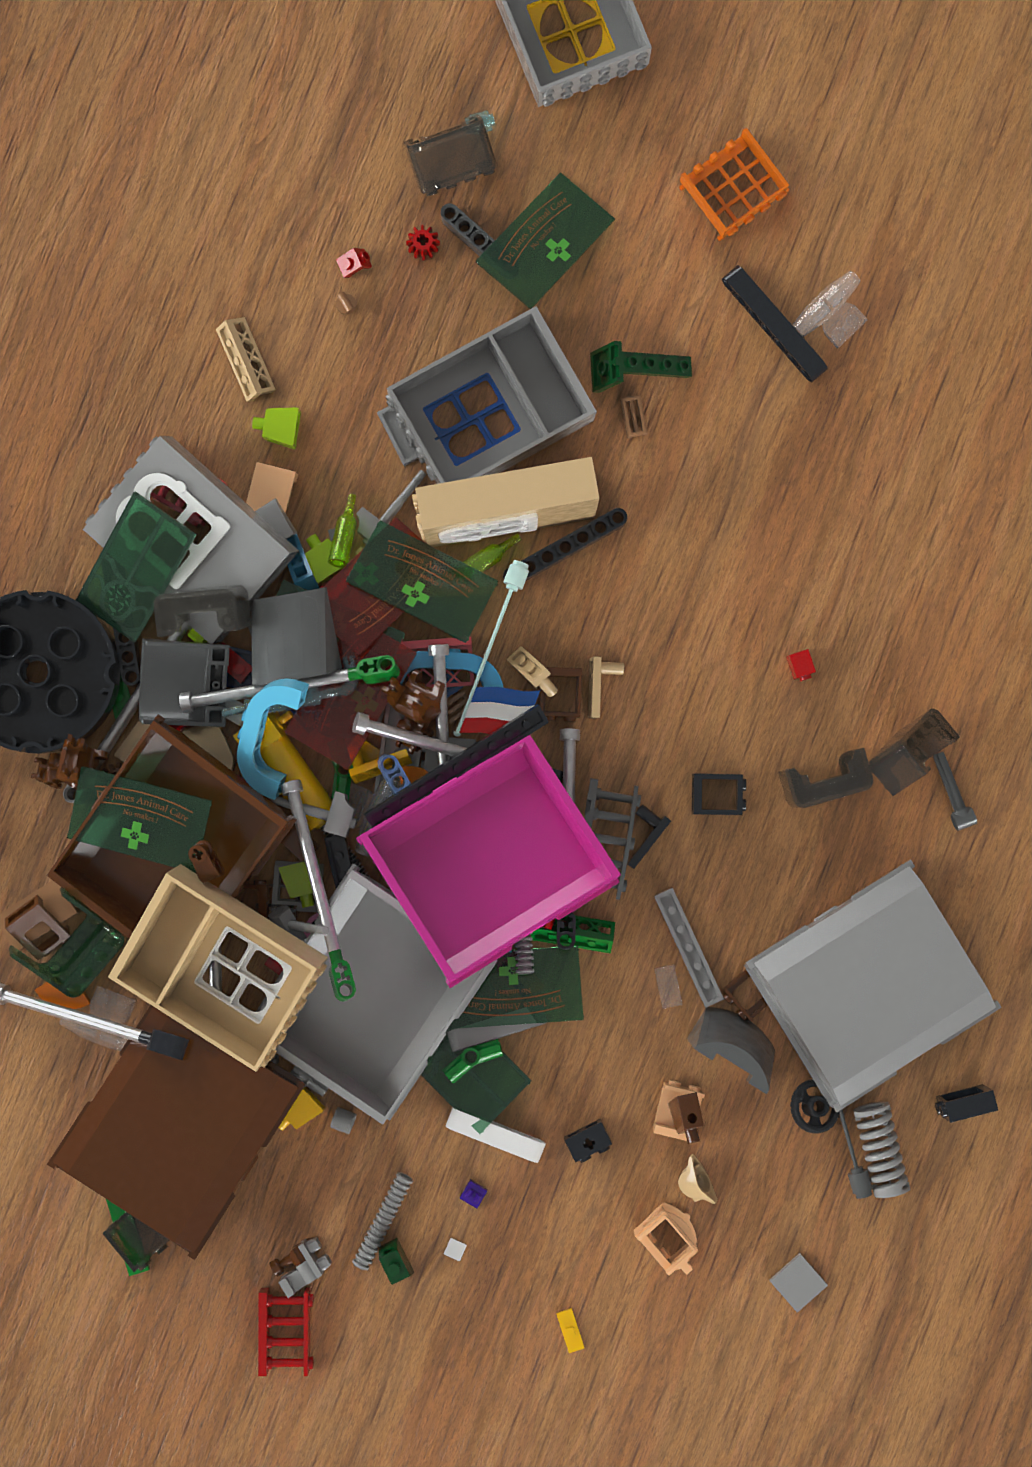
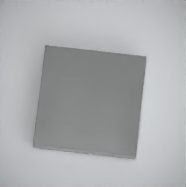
(798, 1282)

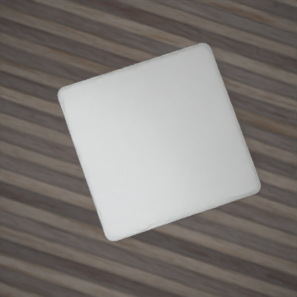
(455, 1249)

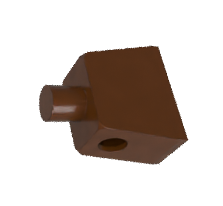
(685, 1109)

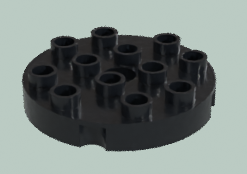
(80, 677)

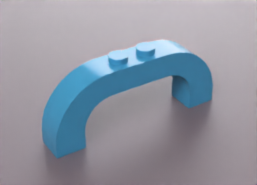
(459, 661)

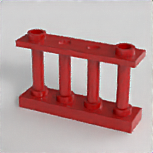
(266, 1321)

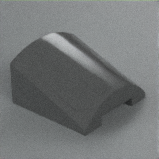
(293, 637)
(179, 668)
(737, 1041)

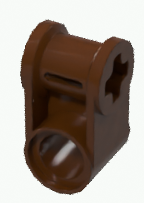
(205, 863)

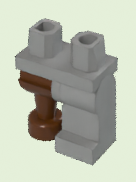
(307, 1266)

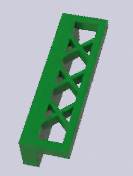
(585, 939)

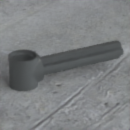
(962, 815)

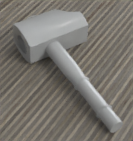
(368, 521)
(338, 819)
(285, 919)

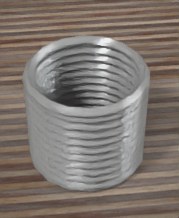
(343, 1120)

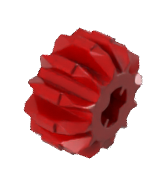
(430, 246)

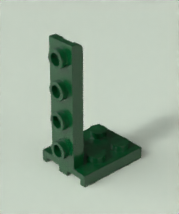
(611, 363)

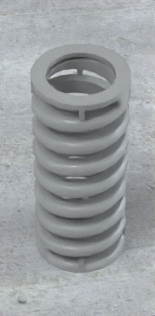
(890, 1189)

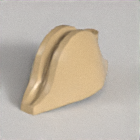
(696, 1183)

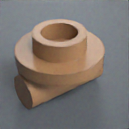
(345, 303)

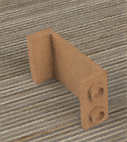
(52, 901)

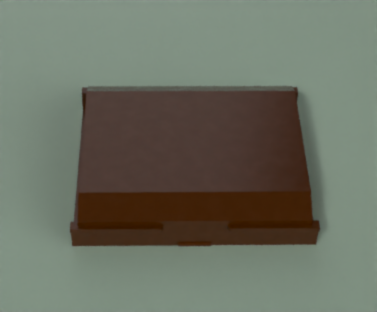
(240, 827)
(176, 1133)

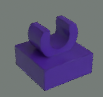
(473, 1194)

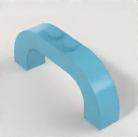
(249, 758)

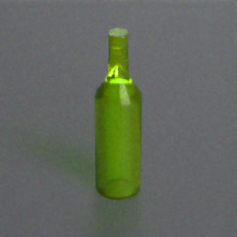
(343, 535)
(491, 554)

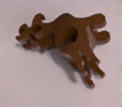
(416, 703)
(67, 765)

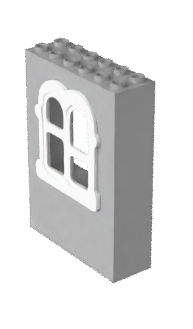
(234, 552)

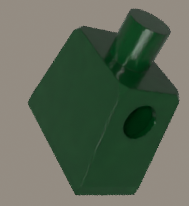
(395, 1262)

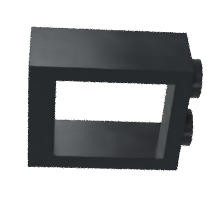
(697, 794)
(966, 1103)

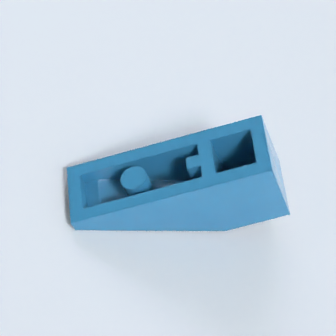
(300, 568)

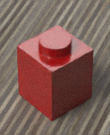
(801, 665)

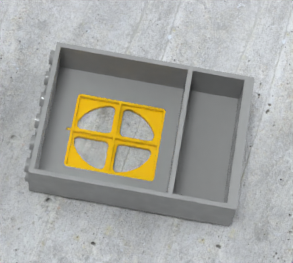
(621, 49)

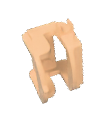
(682, 1224)

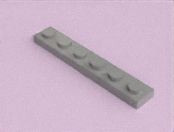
(688, 947)

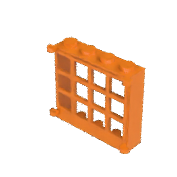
(715, 162)

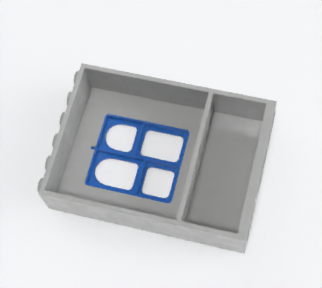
(531, 386)

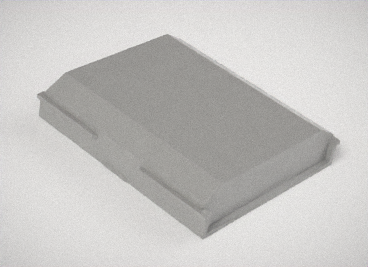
(871, 986)
(400, 1010)

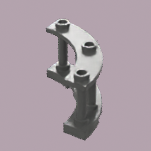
(593, 813)

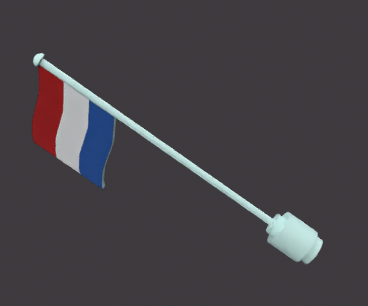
(495, 706)

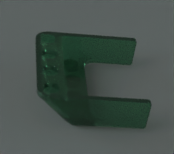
(80, 956)

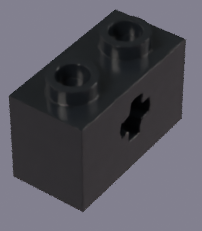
(593, 1131)

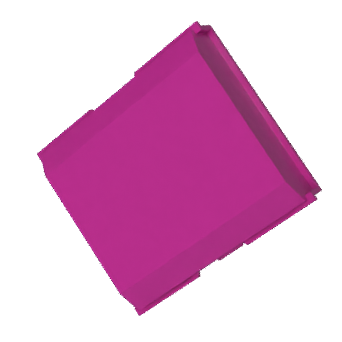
(490, 859)

